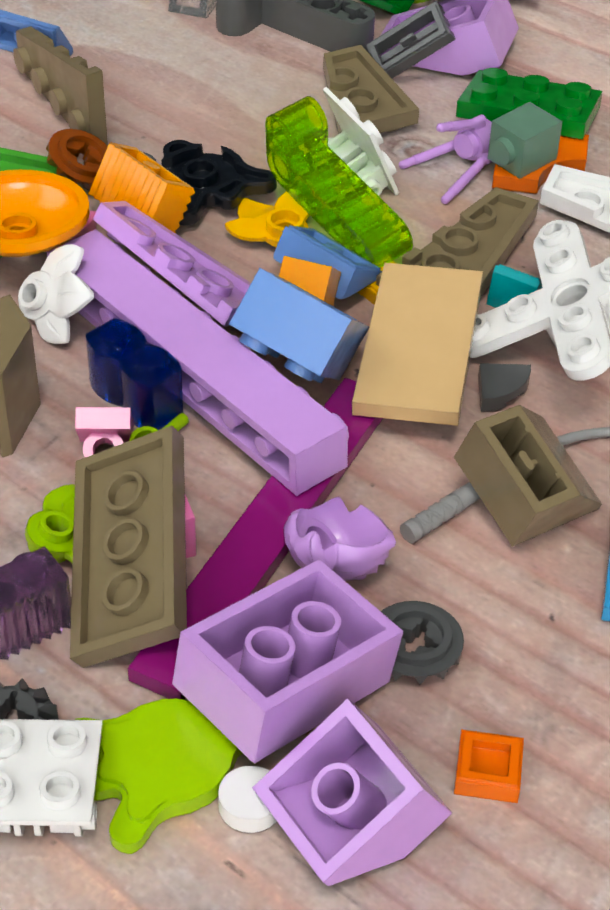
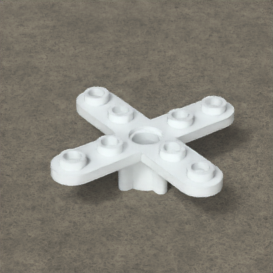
(569, 306)

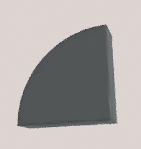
(501, 384)

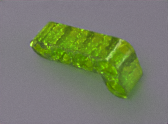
(329, 187)

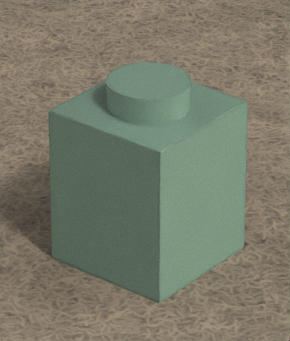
(524, 139)

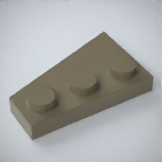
(369, 88)

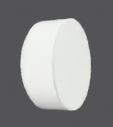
(240, 804)

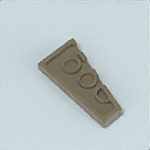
(65, 81)
(481, 237)

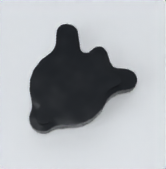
(215, 177)

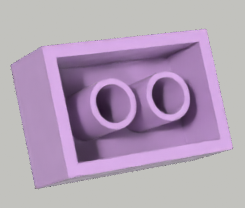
(285, 659)

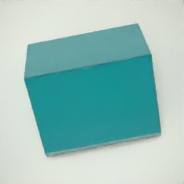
(509, 283)

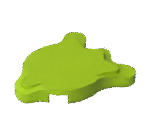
(160, 765)

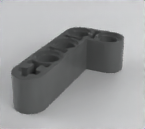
(319, 22)

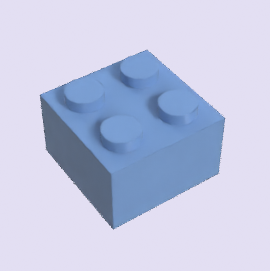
(298, 325)

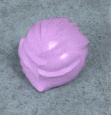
(342, 539)

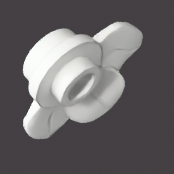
(55, 294)

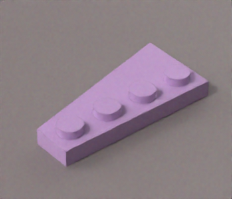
(177, 260)

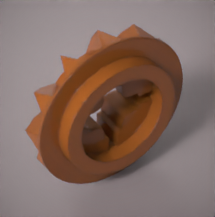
(65, 148)

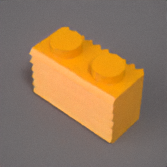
(143, 183)

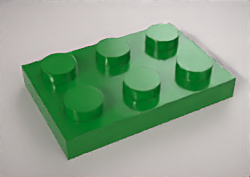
(497, 93)

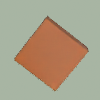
(489, 766)

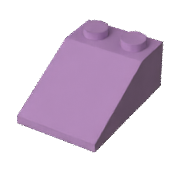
(481, 32)

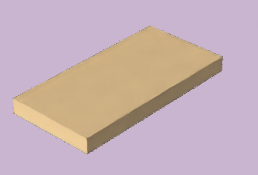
(418, 344)

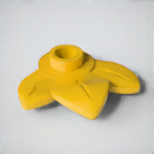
(266, 222)

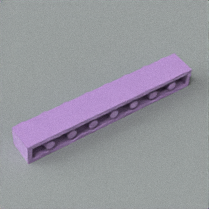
(220, 375)

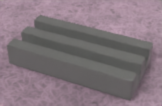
(412, 46)

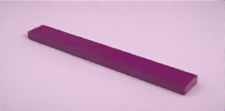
(249, 550)

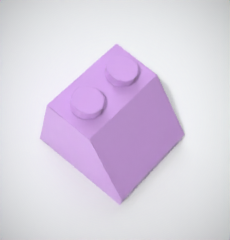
(350, 797)

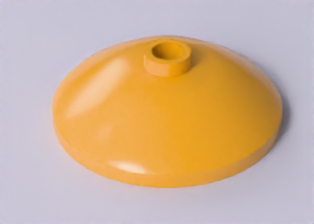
(39, 211)

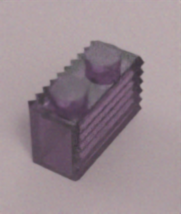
(32, 601)

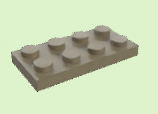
(129, 548)

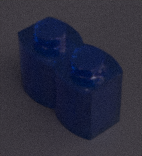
(134, 373)

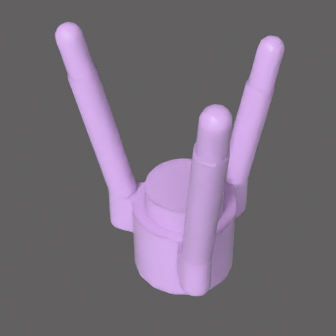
(469, 143)

